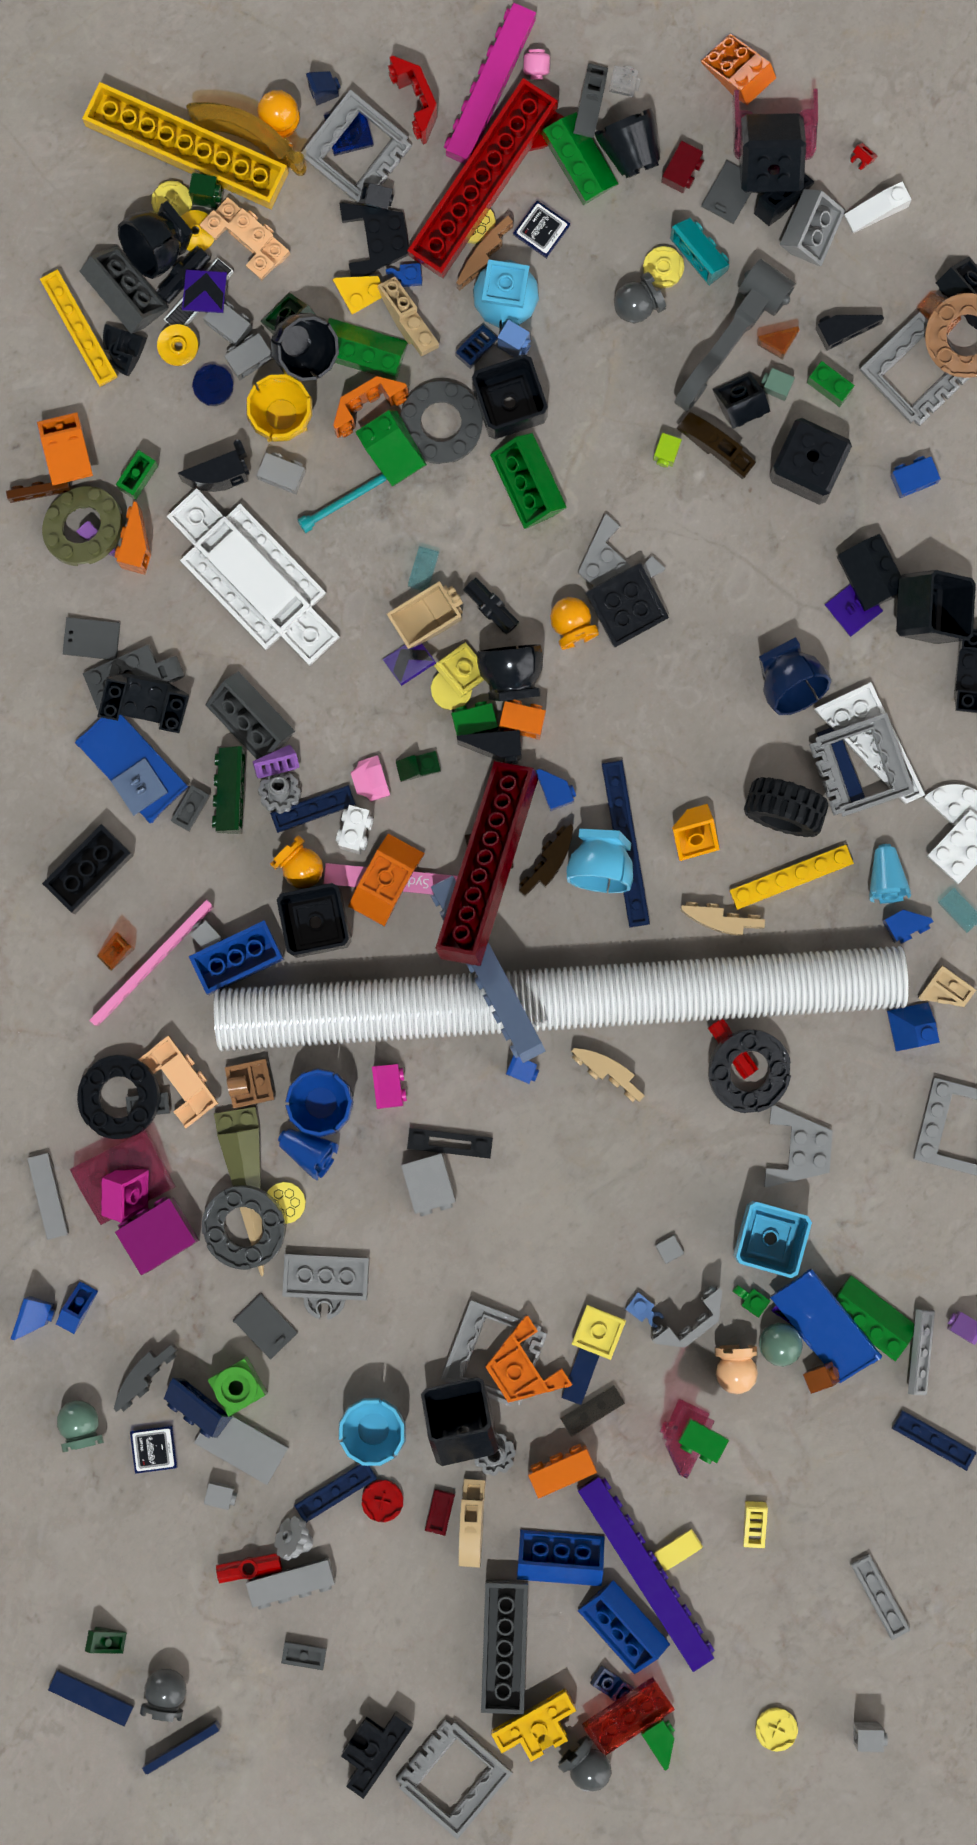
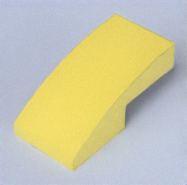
(678, 1550)

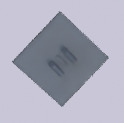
(139, 786)

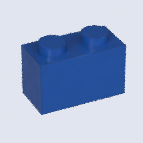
(915, 476)

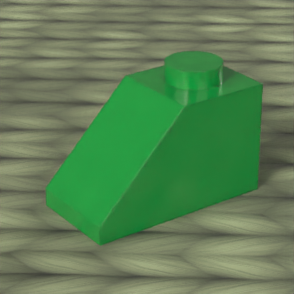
(660, 1740)

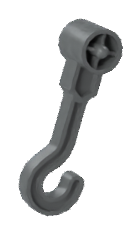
(764, 291)

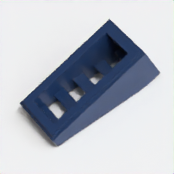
(470, 362)

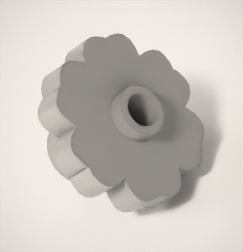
(279, 792)
(502, 1462)
(293, 1538)

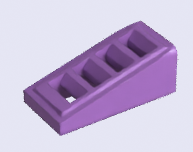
(88, 531)
(287, 758)

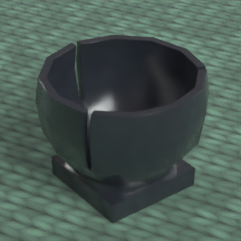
(154, 239)
(304, 346)
(511, 671)

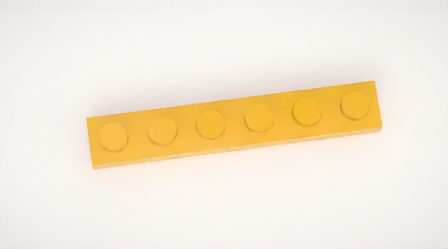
(78, 328)
(791, 877)

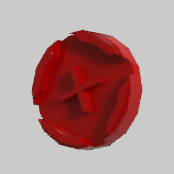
(382, 1500)

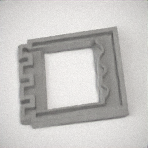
(335, 127)
(890, 355)
(890, 757)
(934, 1123)
(467, 1339)
(478, 1795)

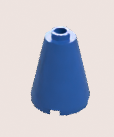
(308, 1151)

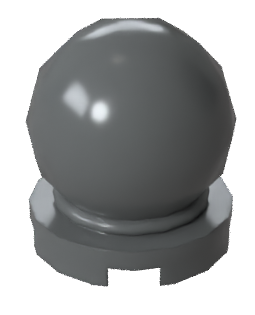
(637, 300)
(164, 1694)
(587, 1766)

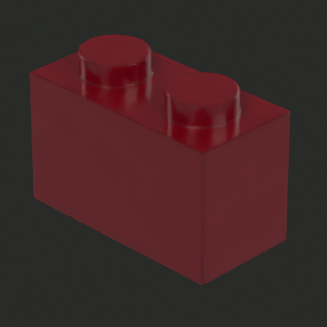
(682, 167)

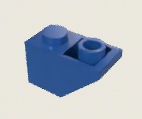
(905, 923)

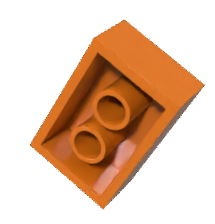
(561, 1470)

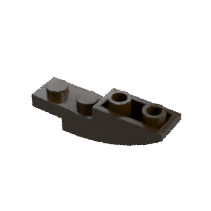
(717, 443)
(554, 854)

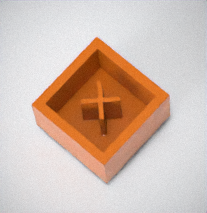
(523, 718)

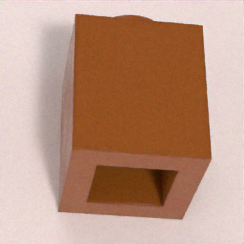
(821, 1377)

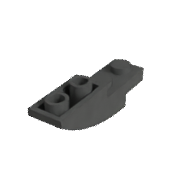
(590, 100)
(137, 1382)

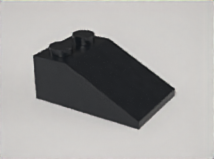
(497, 745)

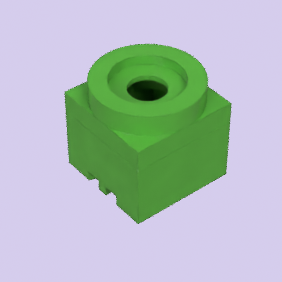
(237, 1386)

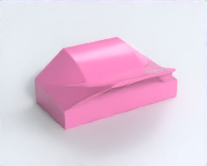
(370, 779)

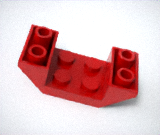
(405, 74)

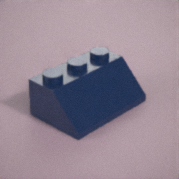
(196, 1407)

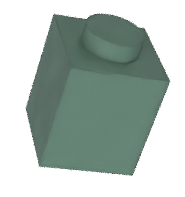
(777, 384)

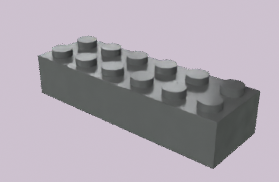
(504, 1646)

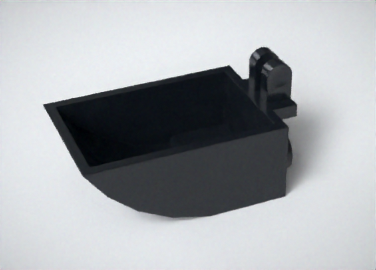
(218, 473)

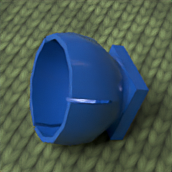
(319, 1102)

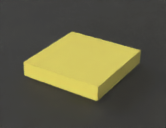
(460, 669)
(598, 1332)

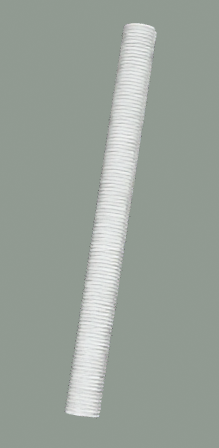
(564, 998)

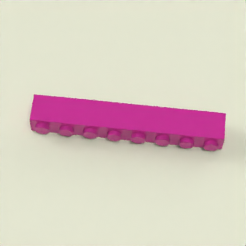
(491, 83)

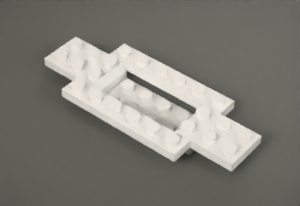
(258, 571)

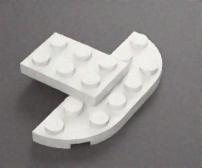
(958, 849)

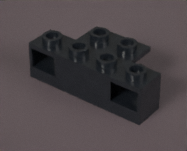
(372, 1750)

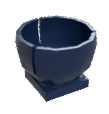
(786, 676)

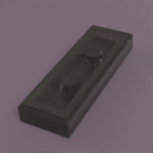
(592, 1410)

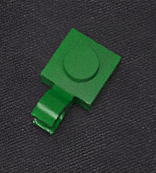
(753, 1301)

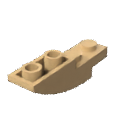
(406, 317)
(712, 918)
(602, 1065)
(471, 1523)

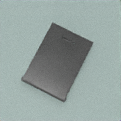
(726, 194)
(91, 638)
(265, 1326)

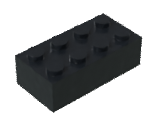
(88, 869)

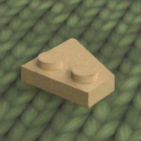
(947, 989)

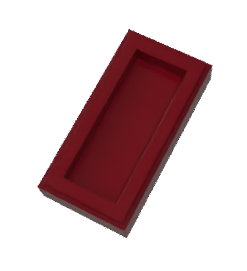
(440, 1512)

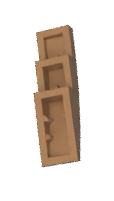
(479, 258)

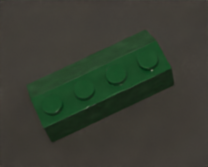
(230, 790)

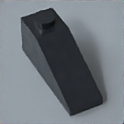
(774, 205)
(842, 328)

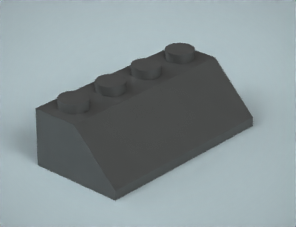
(123, 289)
(249, 716)

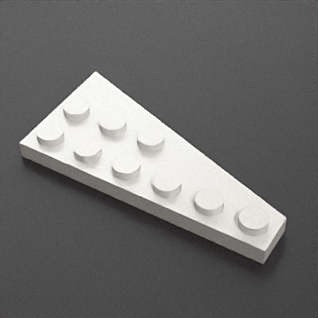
(857, 707)

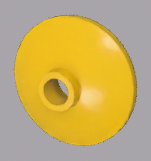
(202, 239)
(177, 334)

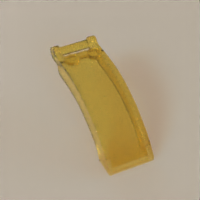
(248, 127)

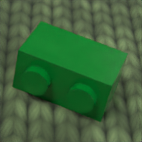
(830, 384)
(137, 475)
(474, 720)
(703, 1441)

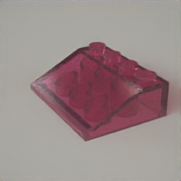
(131, 1154)

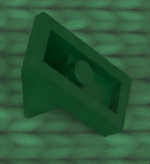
(418, 766)
(105, 1641)

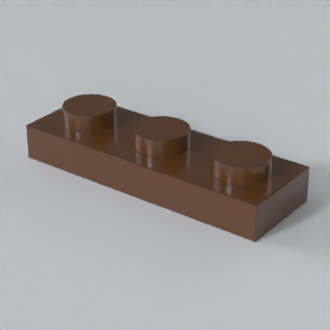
(36, 490)

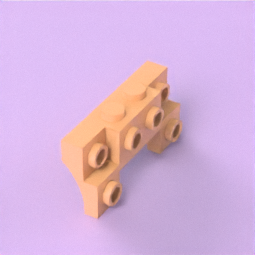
(250, 233)
(184, 1078)

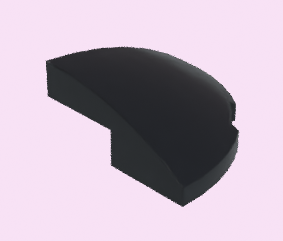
(123, 348)

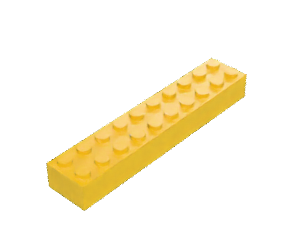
(185, 145)

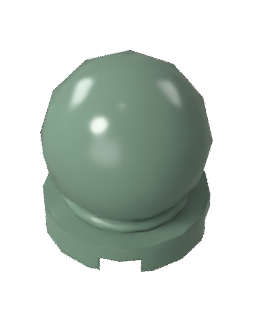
(780, 1344)
(78, 1424)

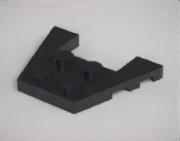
(384, 236)

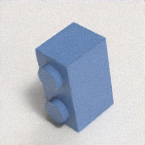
(514, 340)

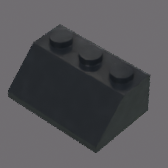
(958, 280)
(871, 572)

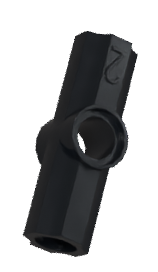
(175, 282)
(491, 606)

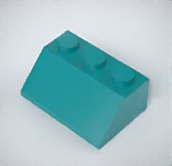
(699, 250)

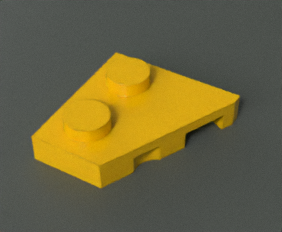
(358, 291)

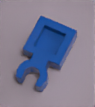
(408, 275)

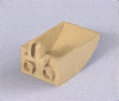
(427, 614)

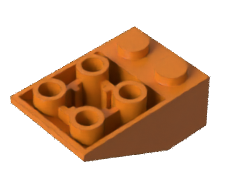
(739, 68)
(65, 448)
(134, 550)

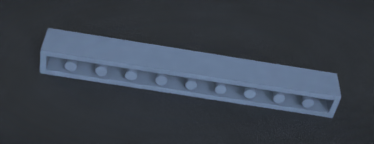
(498, 990)

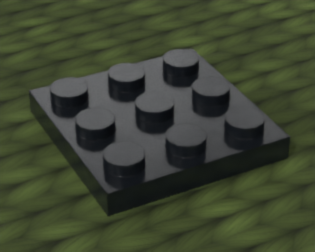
(626, 605)

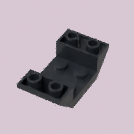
(966, 676)
(143, 700)

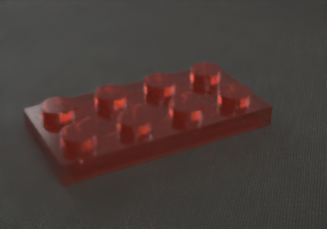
(628, 1716)

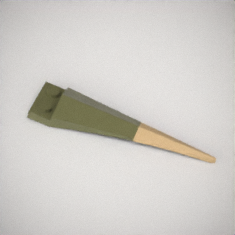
(241, 1150)

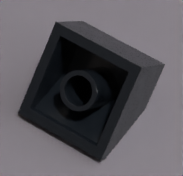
(742, 400)

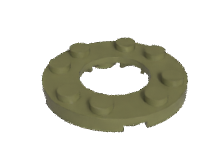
(100, 544)

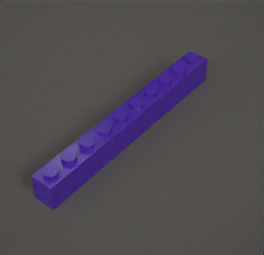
(646, 1573)

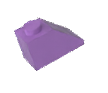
(963, 1326)

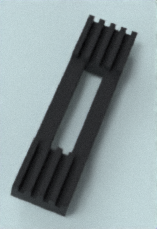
(419, 1140)

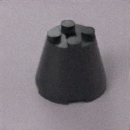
(631, 143)

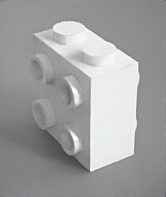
(353, 835)

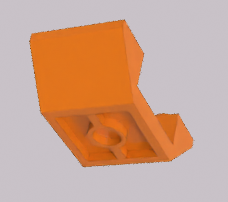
(394, 392)
(385, 879)

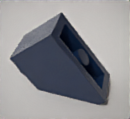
(322, 86)

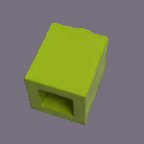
(667, 450)

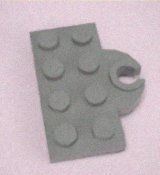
(325, 1281)

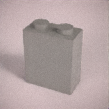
(428, 1184)

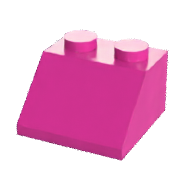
(388, 1086)
(124, 1193)

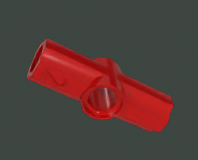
(743, 1062)
(235, 1570)

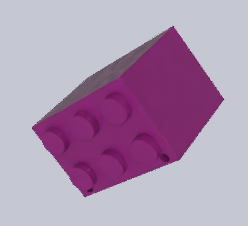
(156, 1235)

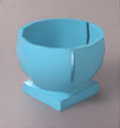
(505, 293)
(599, 859)
(372, 1432)

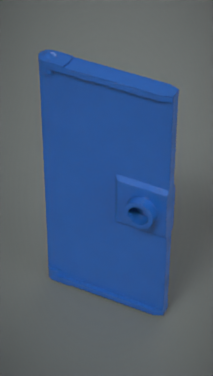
(119, 746)
(825, 1325)

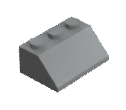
(812, 226)

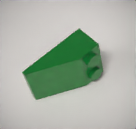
(391, 447)

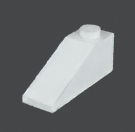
(878, 207)

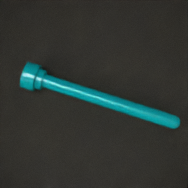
(308, 521)

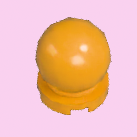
(279, 111)
(572, 620)
(299, 865)

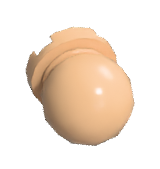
(736, 1369)

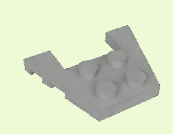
(604, 563)
(807, 1152)

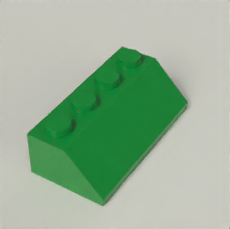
(579, 159)
(368, 350)
(528, 480)
(876, 1318)

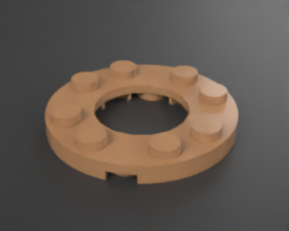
(936, 336)

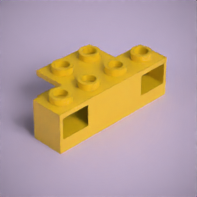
(537, 1727)

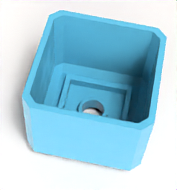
(791, 1238)

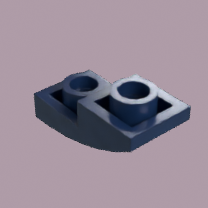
(610, 1684)

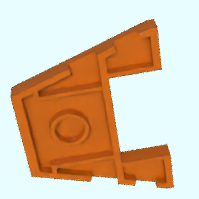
(516, 1373)

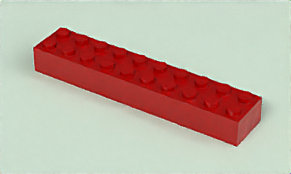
(483, 178)

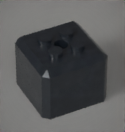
(772, 153)
(504, 380)
(808, 478)
(936, 607)
(300, 906)
(456, 1409)

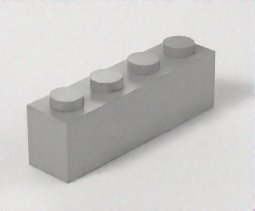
(291, 1582)

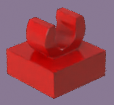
(865, 154)

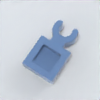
(642, 1309)

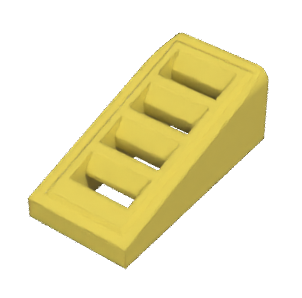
(750, 1509)

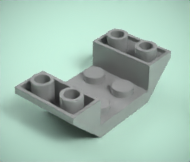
(712, 1300)

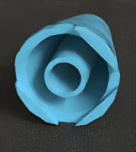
(888, 877)

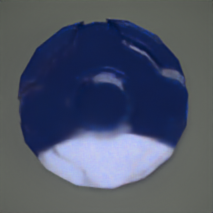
(213, 385)

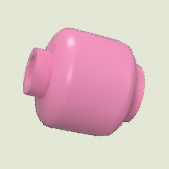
(536, 64)

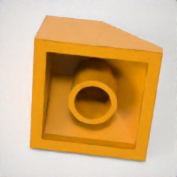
(695, 833)

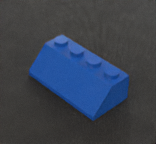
(236, 958)
(561, 1558)
(624, 1627)

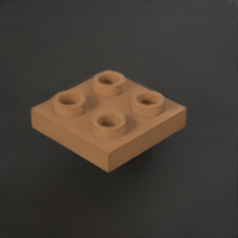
(249, 1083)

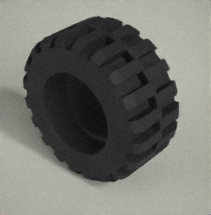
(786, 807)

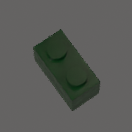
(205, 191)

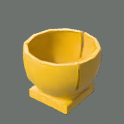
(279, 408)

